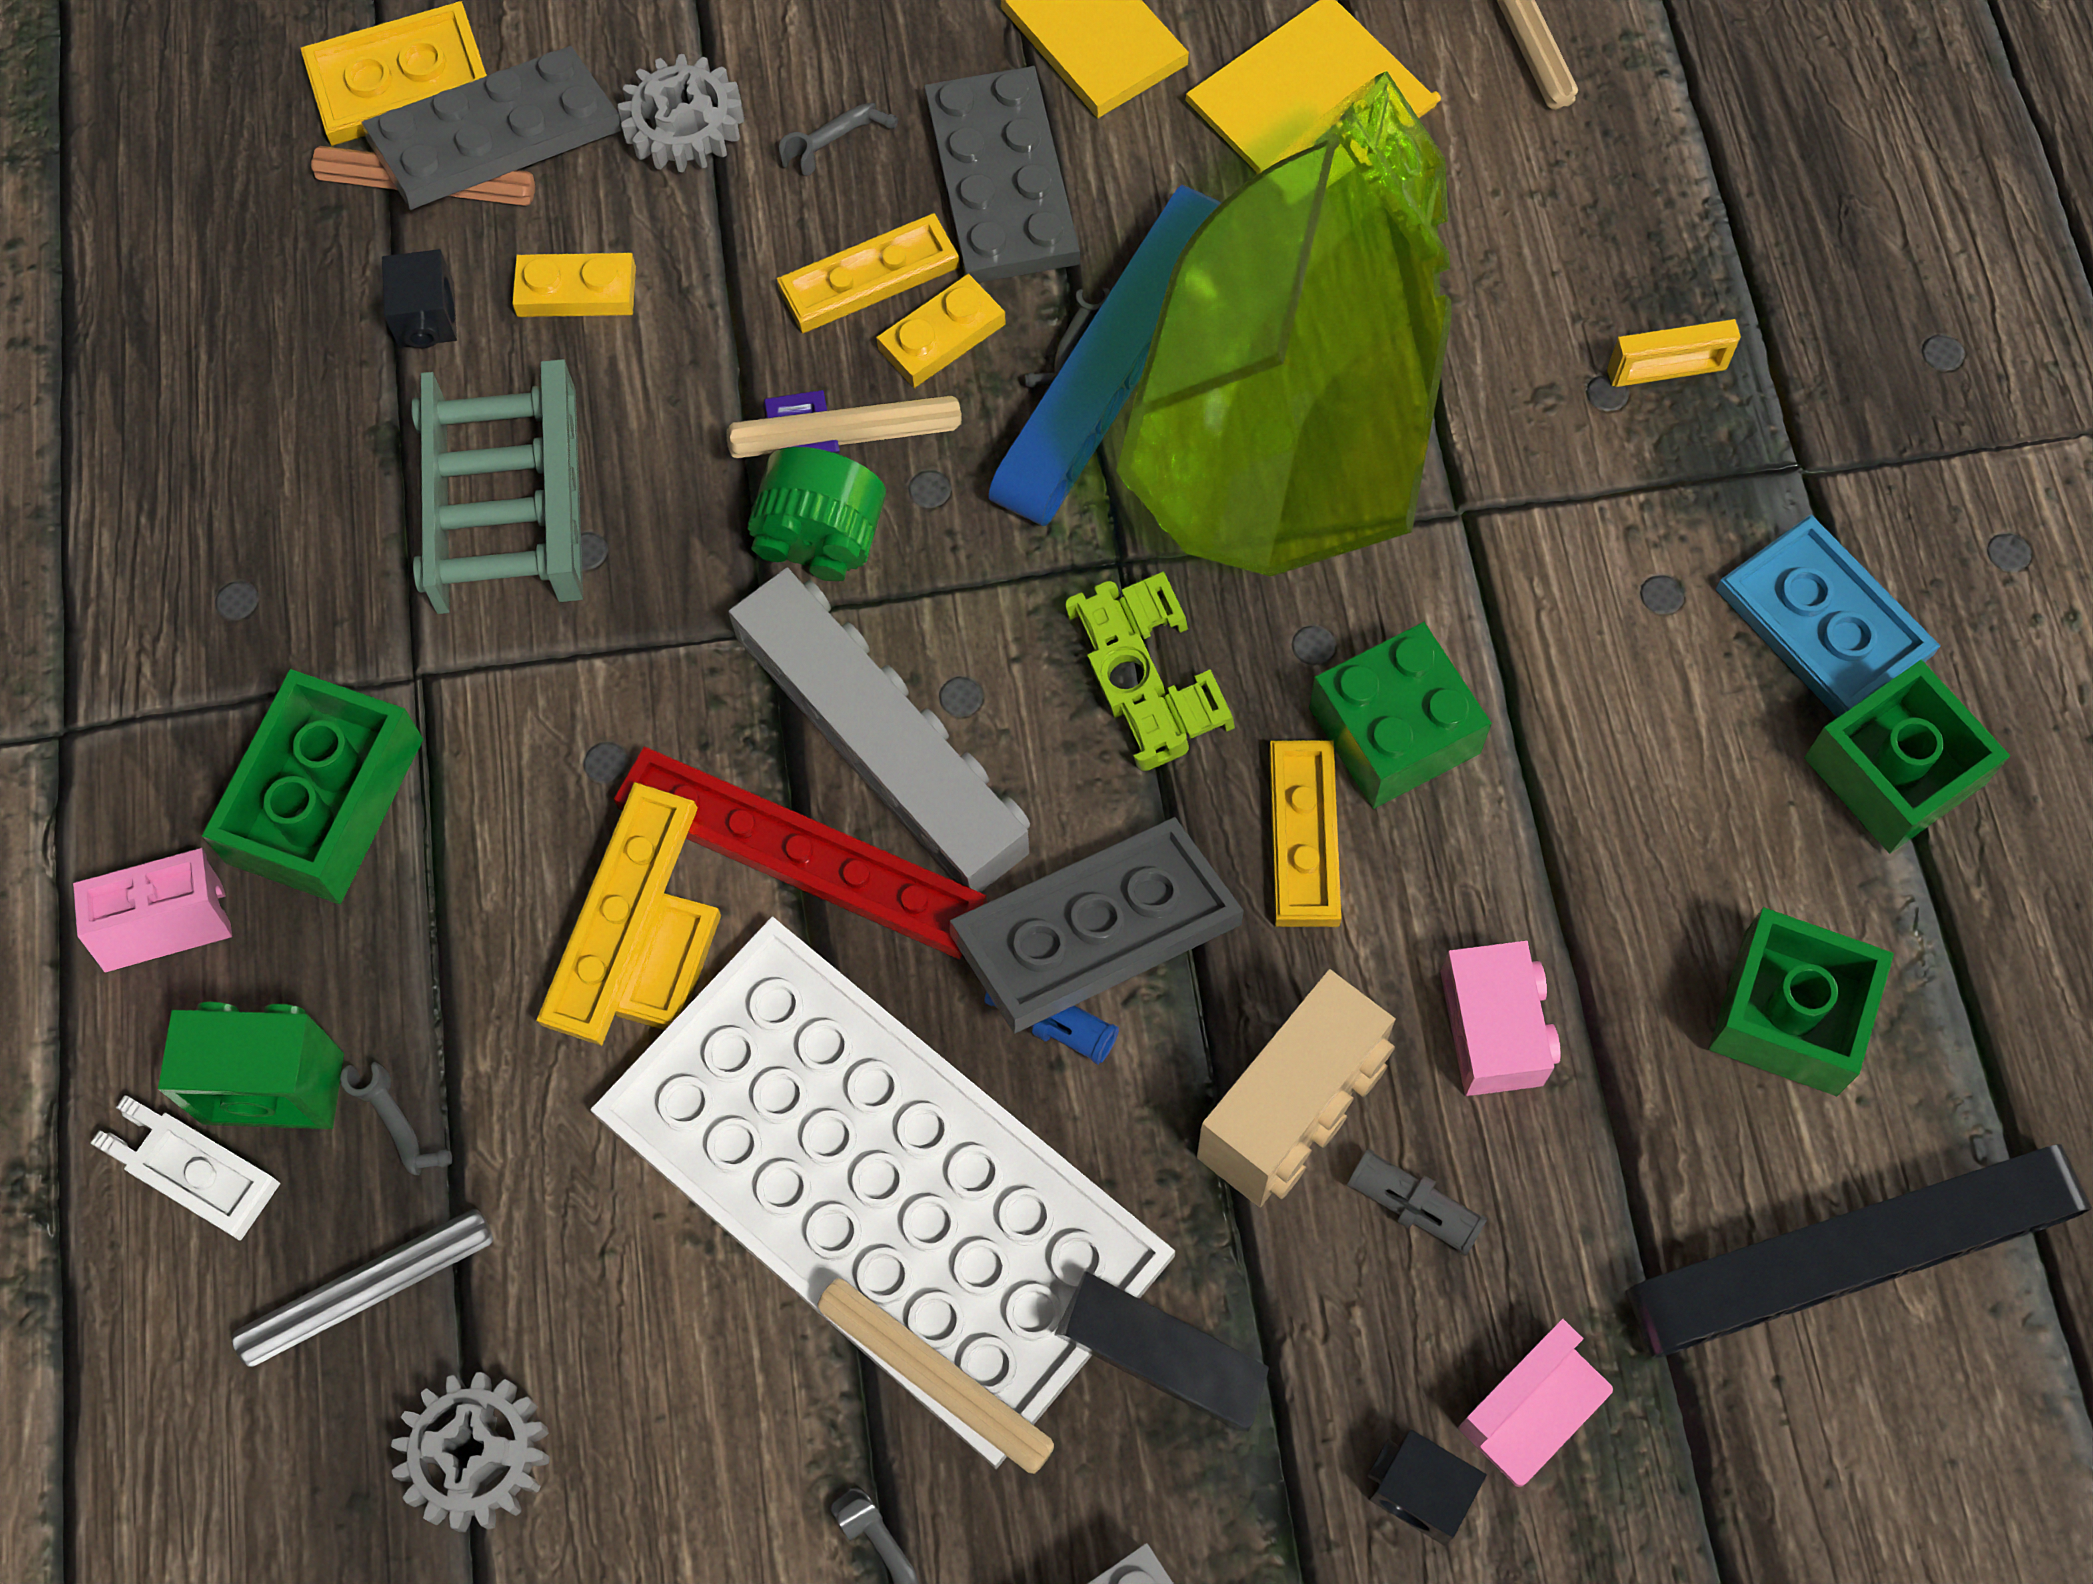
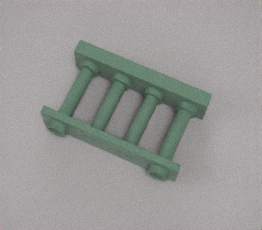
(554, 507)

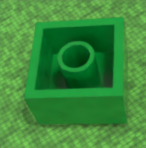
(1399, 714)
(1905, 756)
(1801, 1002)
(251, 1067)

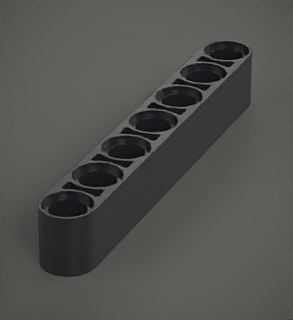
(1857, 1250)

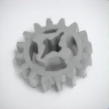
(681, 113)
(468, 1480)

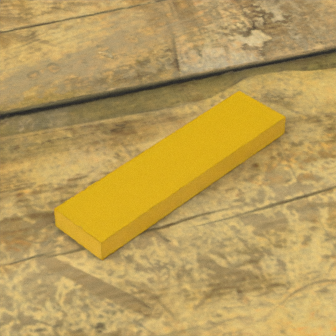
(617, 914)

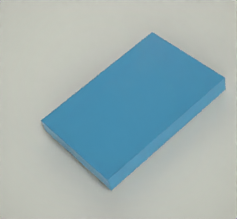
(1825, 616)

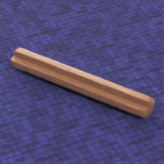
(366, 170)

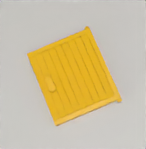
(1296, 78)

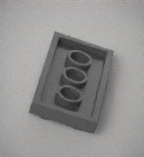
(491, 126)
(1001, 175)
(1095, 924)

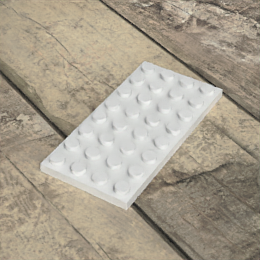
(876, 1163)

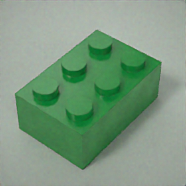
(314, 786)

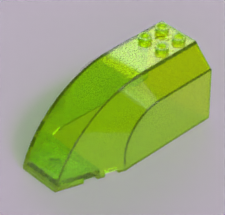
(1301, 349)

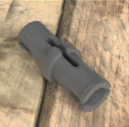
(1417, 1202)

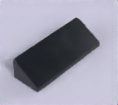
(1164, 1352)

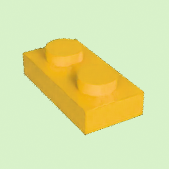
(574, 284)
(941, 330)

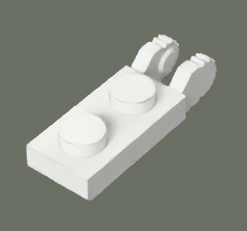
(191, 1169)

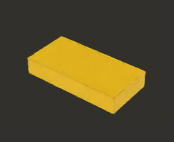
(1673, 353)
(669, 962)

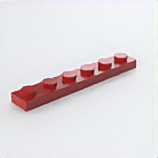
(810, 854)

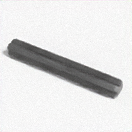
(361, 1288)

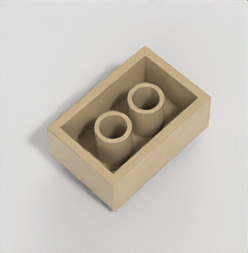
(1297, 1090)

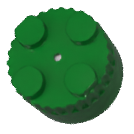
(816, 511)

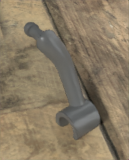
(805, 145)
(1082, 319)
(393, 1118)
(858, 1515)

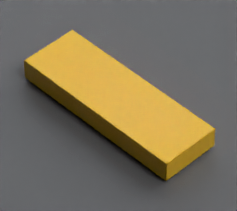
(868, 273)
(1304, 834)

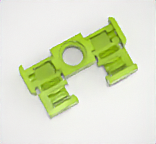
(1150, 713)

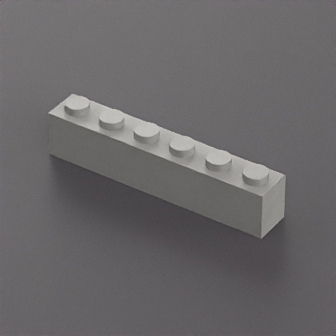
(881, 732)

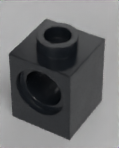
(419, 299)
(1425, 1485)

